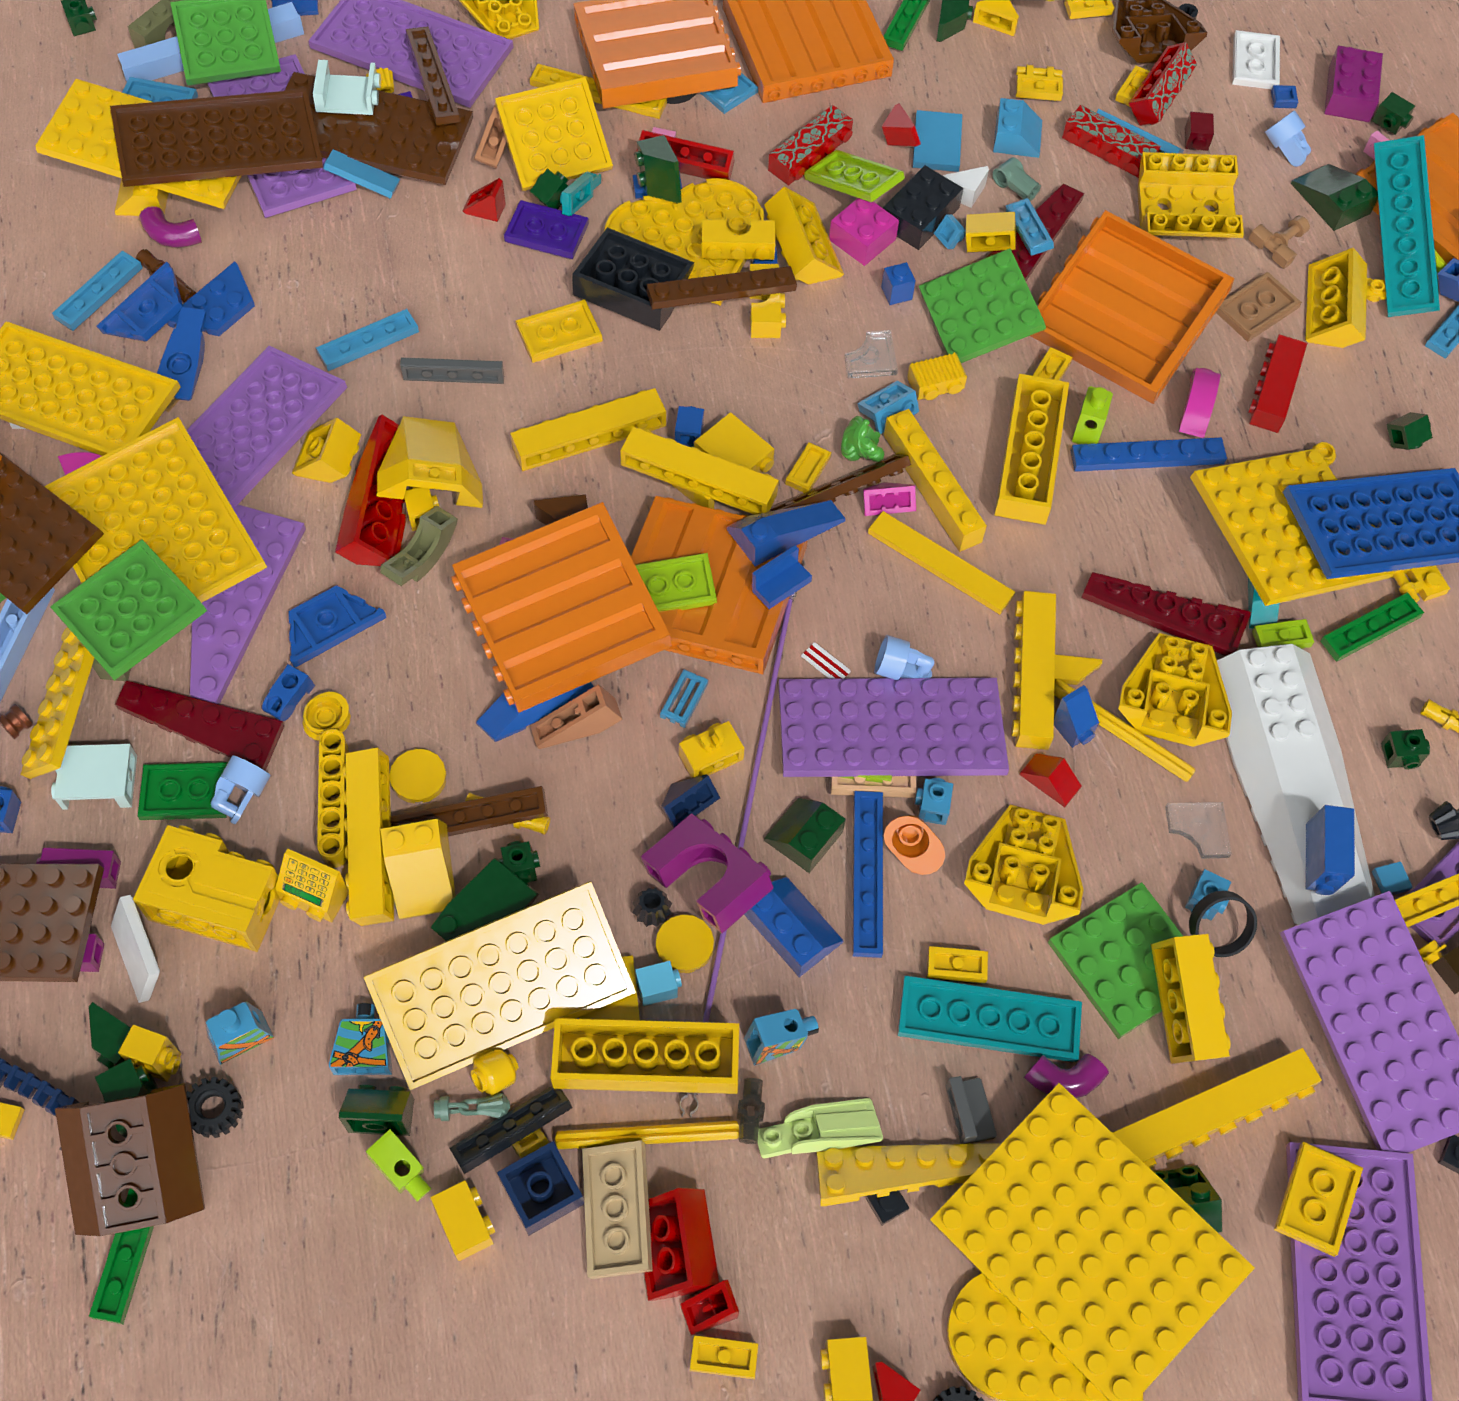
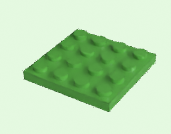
(224, 39)
(982, 306)
(128, 609)
(1114, 958)

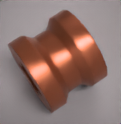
(15, 721)

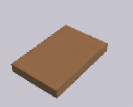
(1258, 306)

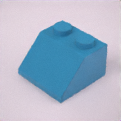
(1017, 129)

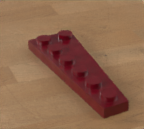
(1054, 216)
(1182, 617)
(203, 722)

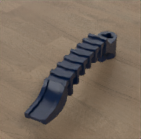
(28, 1083)

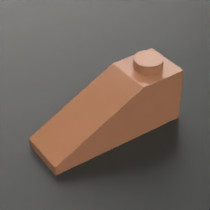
(493, 141)
(577, 719)

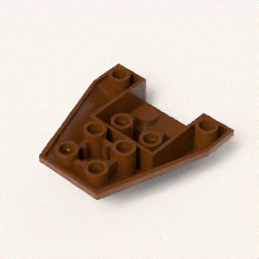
(1151, 25)

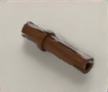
(152, 264)

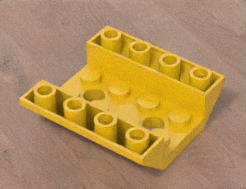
(1186, 186)

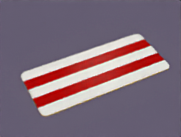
(825, 662)

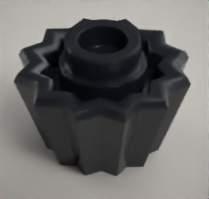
(1445, 821)
(652, 907)

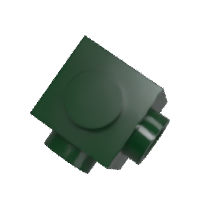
(79, 16)
(1394, 113)
(549, 188)
(1409, 431)
(1405, 748)

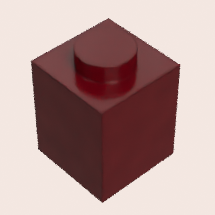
(1199, 131)

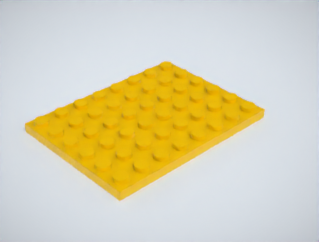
(171, 501)
(1092, 1246)

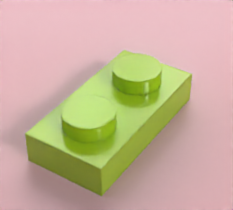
(1283, 633)

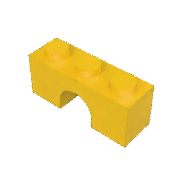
(722, 244)
(766, 316)

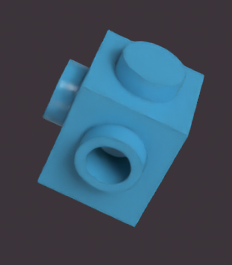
(934, 800)
(1206, 884)

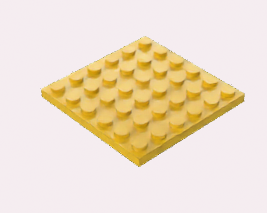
(1262, 528)

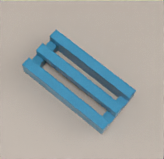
(675, 717)

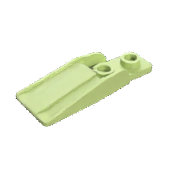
(822, 1128)

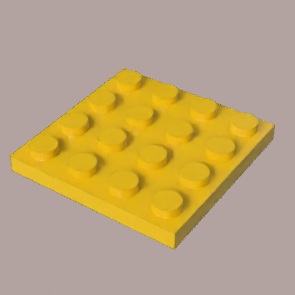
(553, 130)

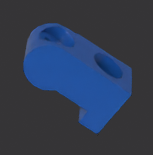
(287, 693)

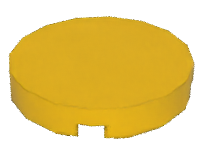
(418, 776)
(685, 943)

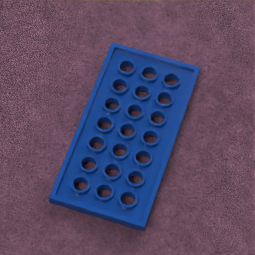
(1370, 493)

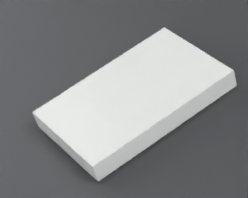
(1256, 59)
(135, 948)

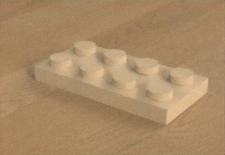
(616, 1210)

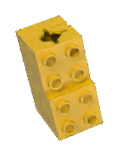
(207, 889)

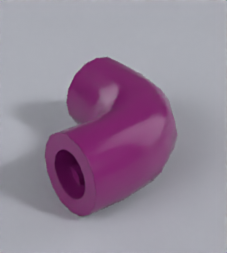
(168, 233)
(1077, 1080)

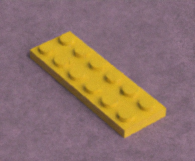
(59, 708)

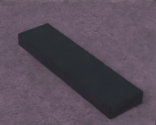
(510, 1128)

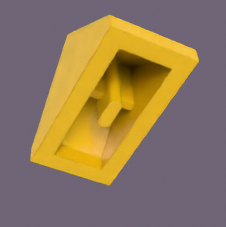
(997, 15)

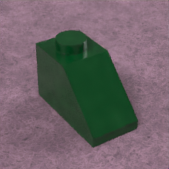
(953, 18)
(106, 1036)

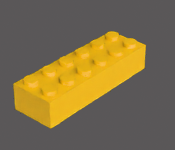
(1032, 449)
(645, 1056)

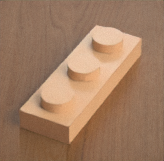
(898, 787)

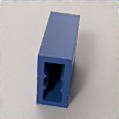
(1330, 849)

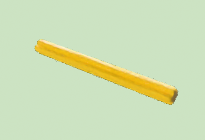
(1134, 737)
(648, 1134)

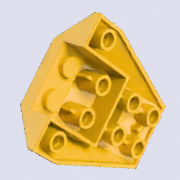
(505, 17)
(431, 457)
(1177, 693)
(1027, 868)

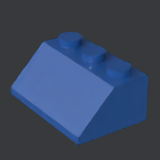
(793, 927)

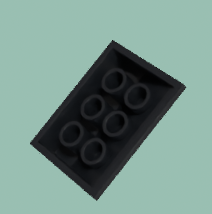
(618, 275)

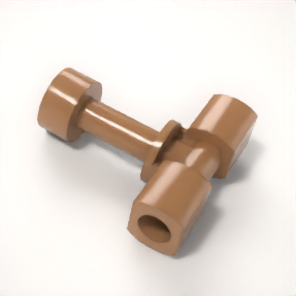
(1278, 242)

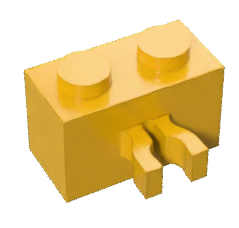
(711, 750)

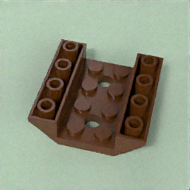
(153, 1161)

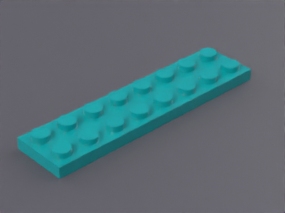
(1406, 226)

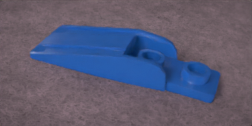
(185, 352)

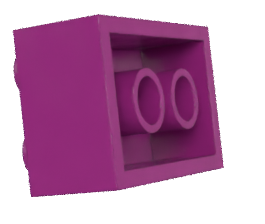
(1353, 83)

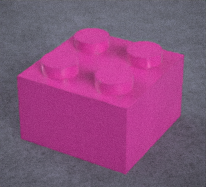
(863, 230)

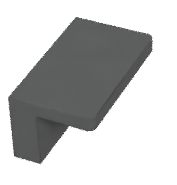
(970, 1110)

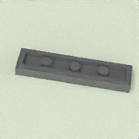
(452, 370)

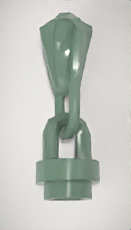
(492, 1105)

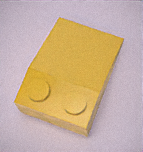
(419, 867)

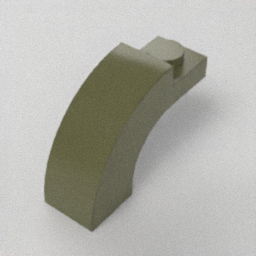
(424, 549)

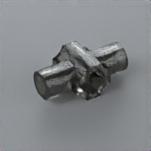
(750, 1124)

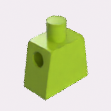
(1095, 408)
(388, 1155)

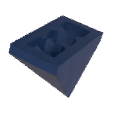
(689, 797)

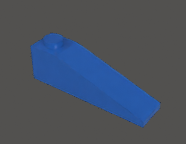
(776, 531)
(504, 720)

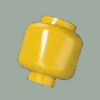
(494, 1072)

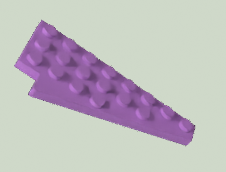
(233, 615)

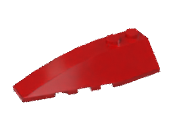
(372, 524)

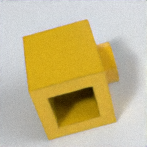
(418, 503)

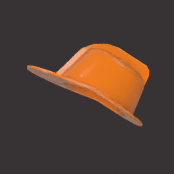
(914, 844)

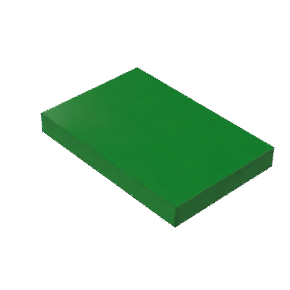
(179, 791)

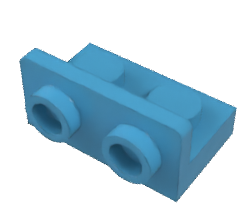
(888, 402)

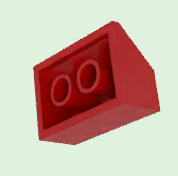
(680, 1245)

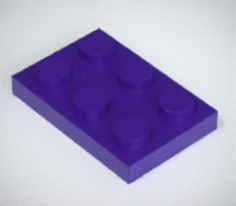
(546, 229)

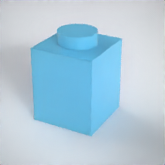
(658, 983)

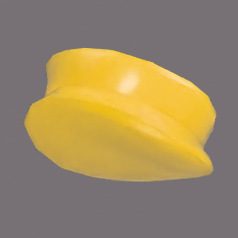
(326, 712)

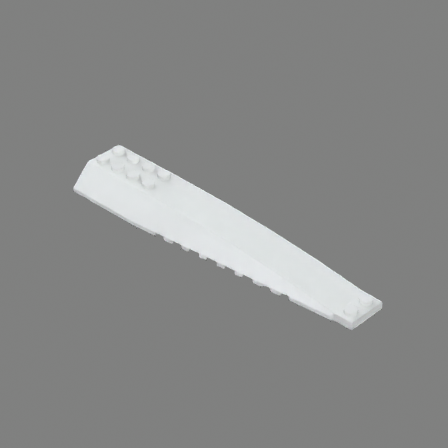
(1289, 766)

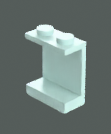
(345, 92)
(96, 774)

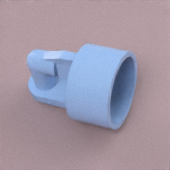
(1290, 138)
(899, 660)
(245, 777)

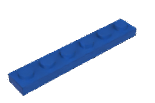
(1148, 454)
(868, 874)

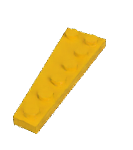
(878, 1170)

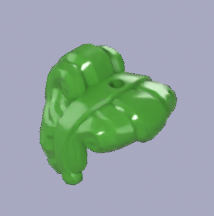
(861, 441)

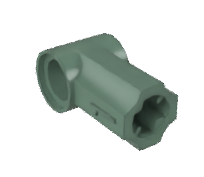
(1012, 175)

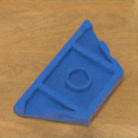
(223, 299)
(146, 308)
(328, 622)

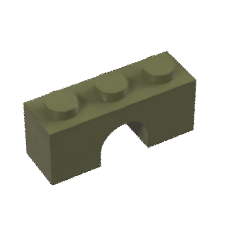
(152, 24)

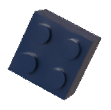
(541, 1188)

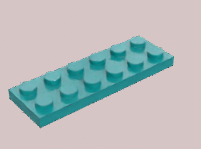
(990, 1019)

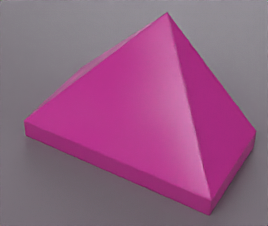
(889, 498)

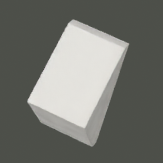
(972, 181)

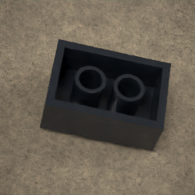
(923, 205)

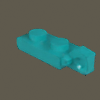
(579, 192)

